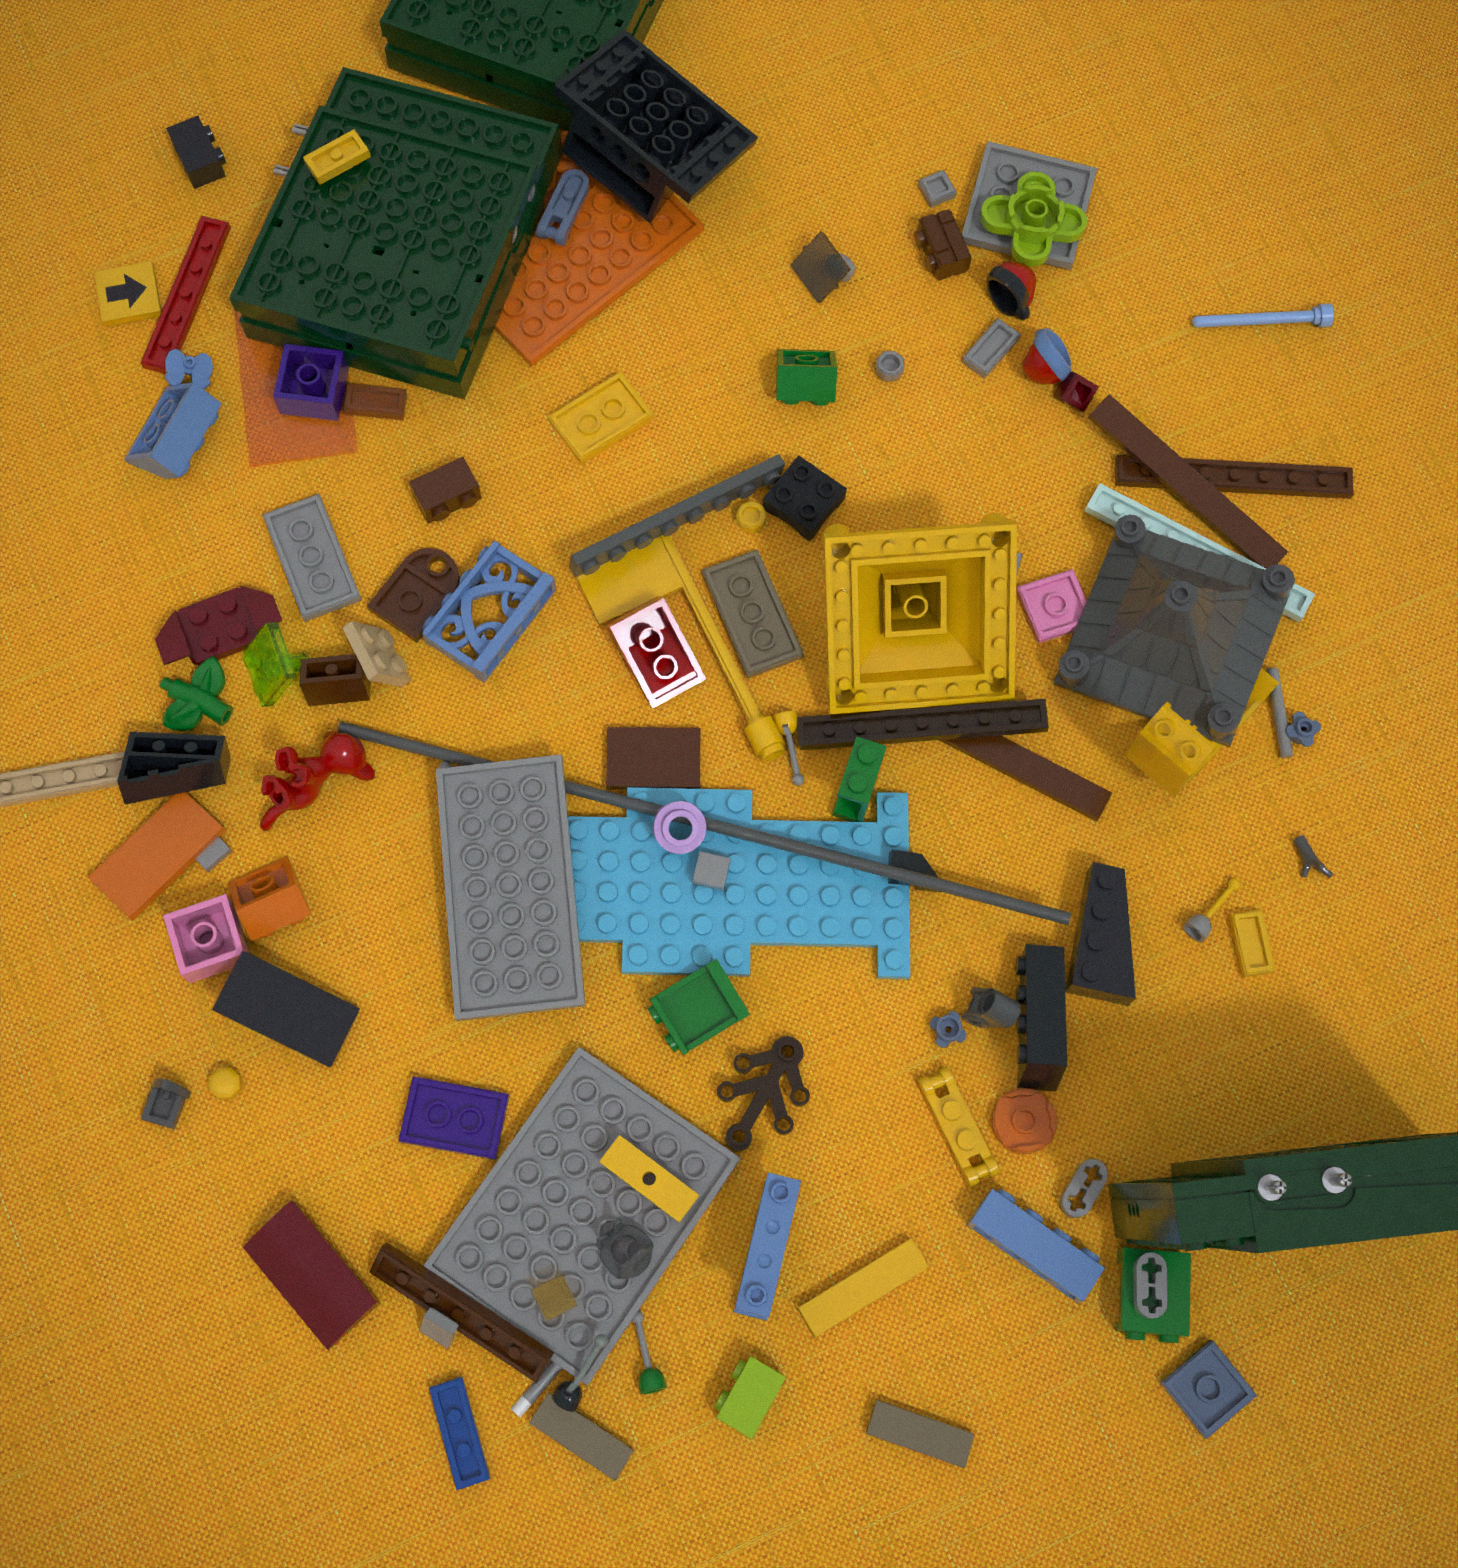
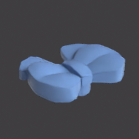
(178, 365)

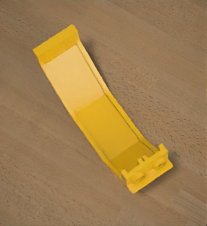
(1175, 751)

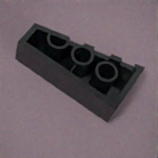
(1041, 1018)

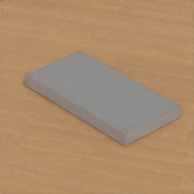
(311, 557)

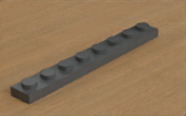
(669, 520)

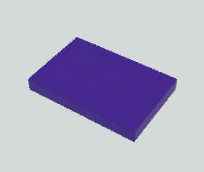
(454, 1118)

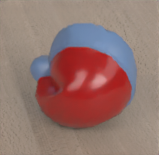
(1047, 359)

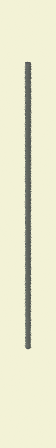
(736, 831)

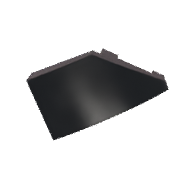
(912, 862)

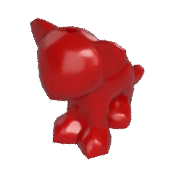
(339, 755)

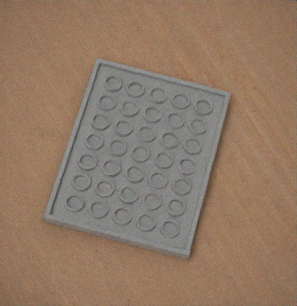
(554, 1199)

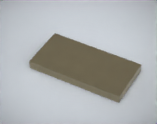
(752, 614)

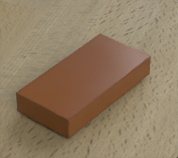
(375, 401)

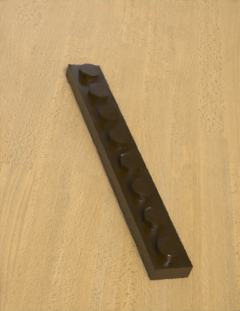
(923, 724)

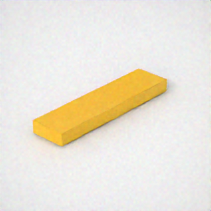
(863, 1287)

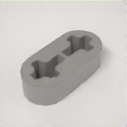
(1090, 1192)
(1141, 1285)

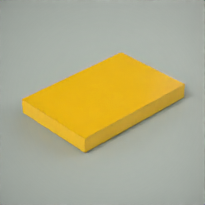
(600, 417)

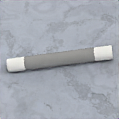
(536, 1389)

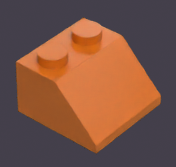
(269, 899)

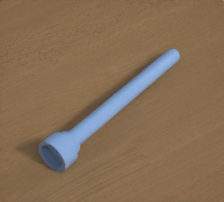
(1320, 316)

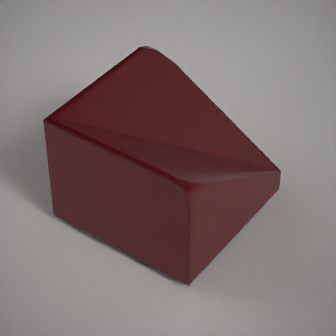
(1076, 391)

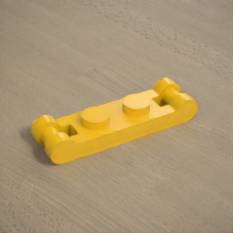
(958, 1127)

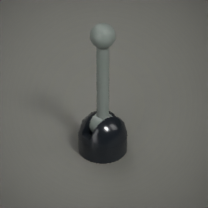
(569, 1393)

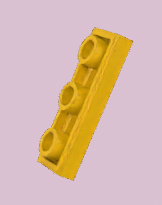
(631, 1167)

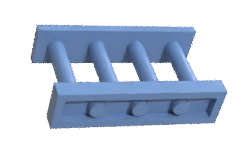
(767, 1246)

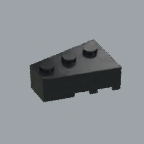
(171, 764)

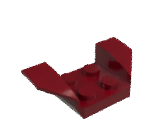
(216, 625)

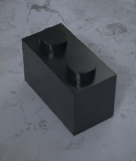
(196, 152)

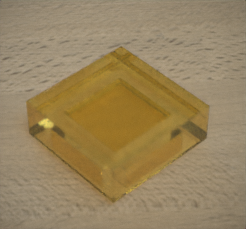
(554, 1297)

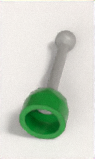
(651, 1379)

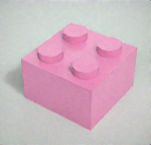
(206, 938)

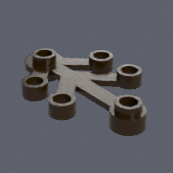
(766, 1088)

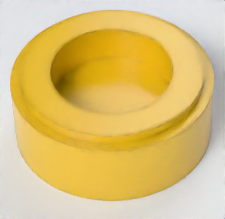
(751, 517)

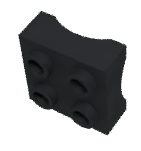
(804, 497)

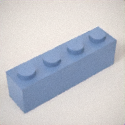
(1035, 1245)

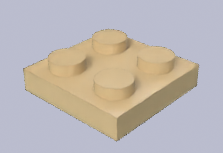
(377, 654)

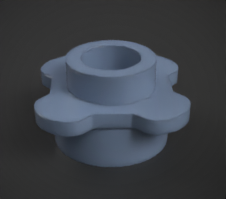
(1295, 733)
(951, 1020)

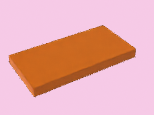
(156, 854)

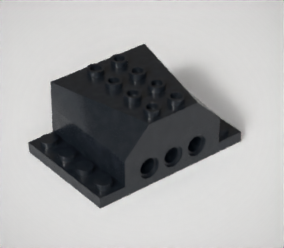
(646, 127)

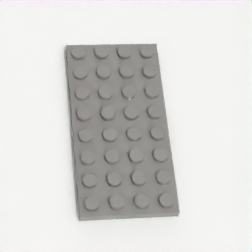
(509, 888)

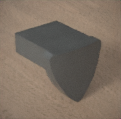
(165, 1103)

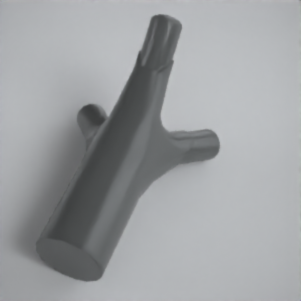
(1309, 857)

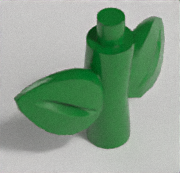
(196, 698)

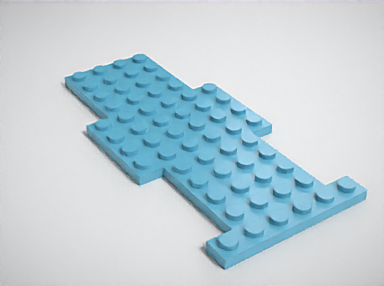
(646, 898)

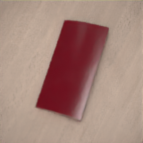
(311, 1274)

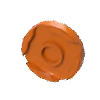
(1024, 1121)

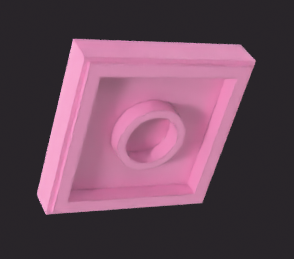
(1053, 605)

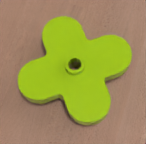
(1033, 218)

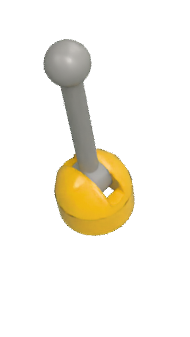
(787, 724)

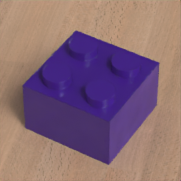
(311, 382)

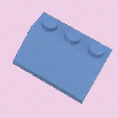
(174, 431)

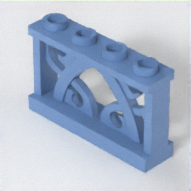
(492, 651)

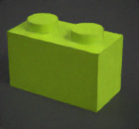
(750, 1396)

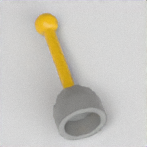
(1199, 925)

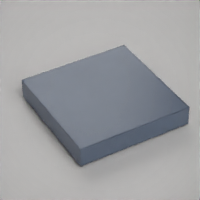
(1208, 1389)

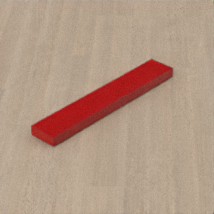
(186, 292)

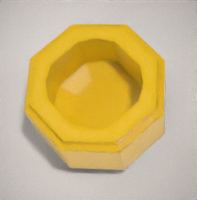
(225, 1083)

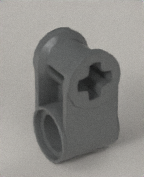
(991, 1009)

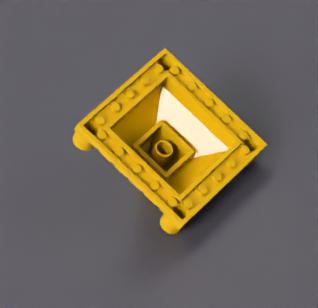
(920, 615)

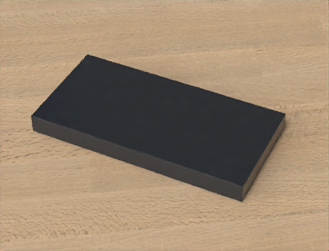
(285, 1009)

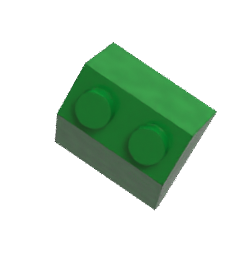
(806, 376)

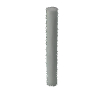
(1280, 716)

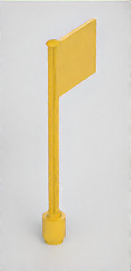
(660, 572)

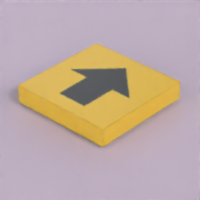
(127, 293)

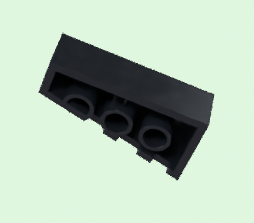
(1102, 943)

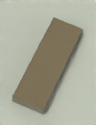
(920, 1434)
(582, 1437)

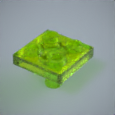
(271, 664)

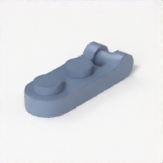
(564, 206)

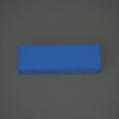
(459, 1433)

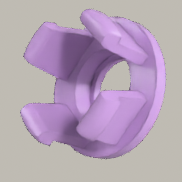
(667, 814)

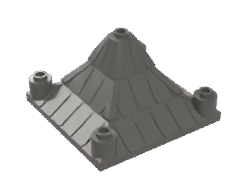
(1175, 630)

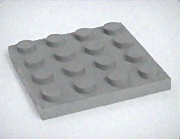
(1000, 174)

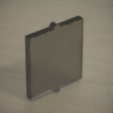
(820, 267)

